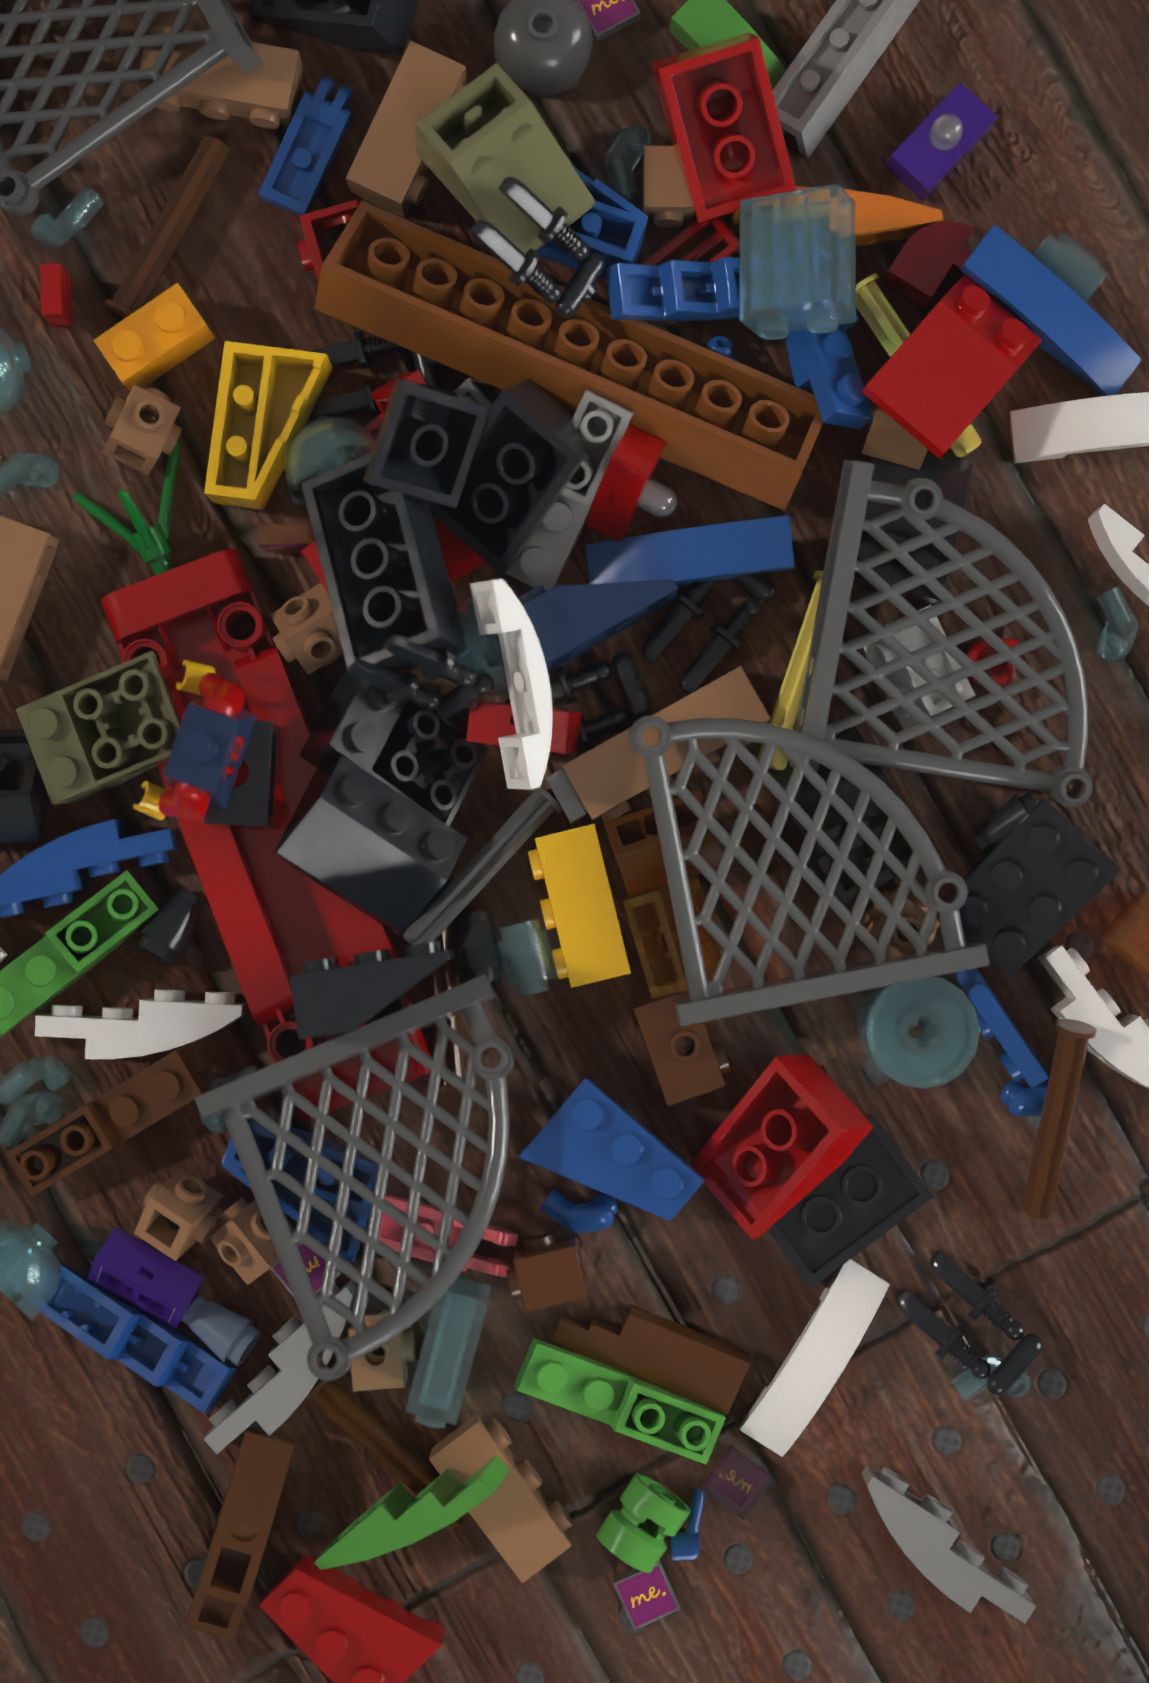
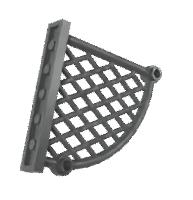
(224, 38)
(829, 625)
(707, 997)
(237, 1104)

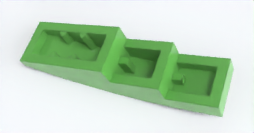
(404, 1519)

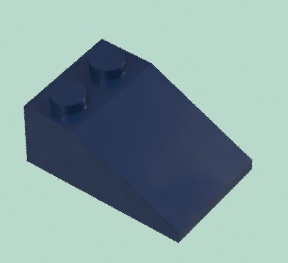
(584, 615)

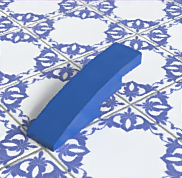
(675, 290)
(1052, 311)
(695, 553)
(138, 1340)

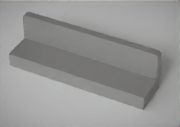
(835, 65)

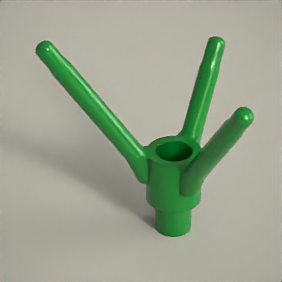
(151, 540)

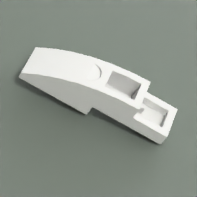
(161, 1024)
(1118, 1044)

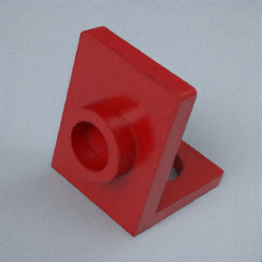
(317, 223)

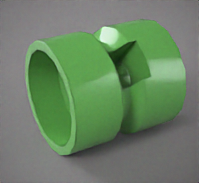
(627, 1532)

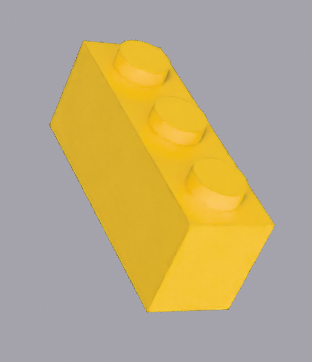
(579, 906)

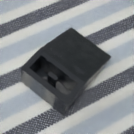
(398, 744)
(835, 825)
(344, 998)

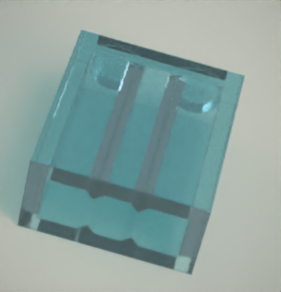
(797, 262)
(448, 1353)

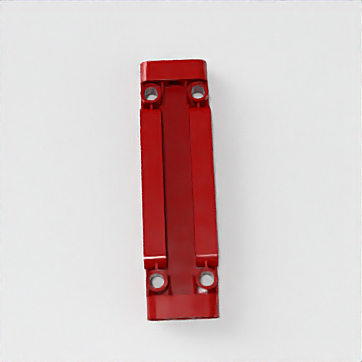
(262, 906)

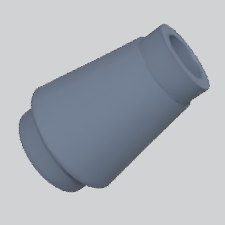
(222, 1330)

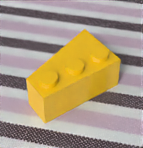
(258, 411)

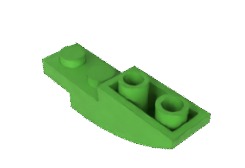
(72, 949)
(619, 1400)

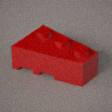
(347, 1627)

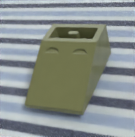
(498, 134)
(101, 730)

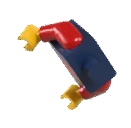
(205, 749)

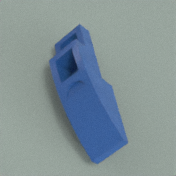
(828, 369)
(57, 867)

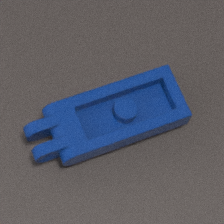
(308, 149)
(994, 1020)

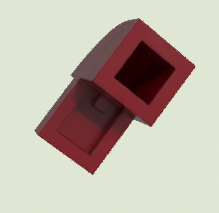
(926, 260)

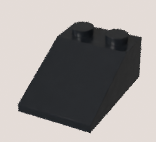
(354, 24)
(953, 479)

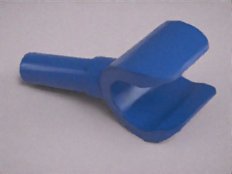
(686, 1545)

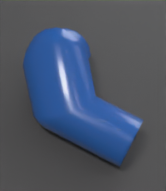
(1024, 1100)

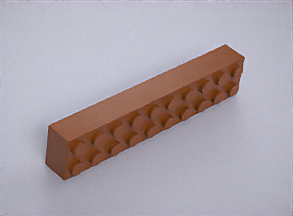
(472, 318)

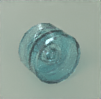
(947, 1039)

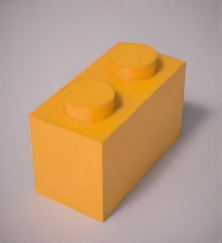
(154, 338)

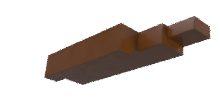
(661, 1355)

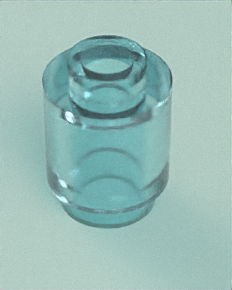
(1072, 264)
(527, 957)

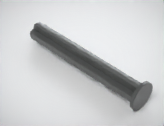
(482, 867)

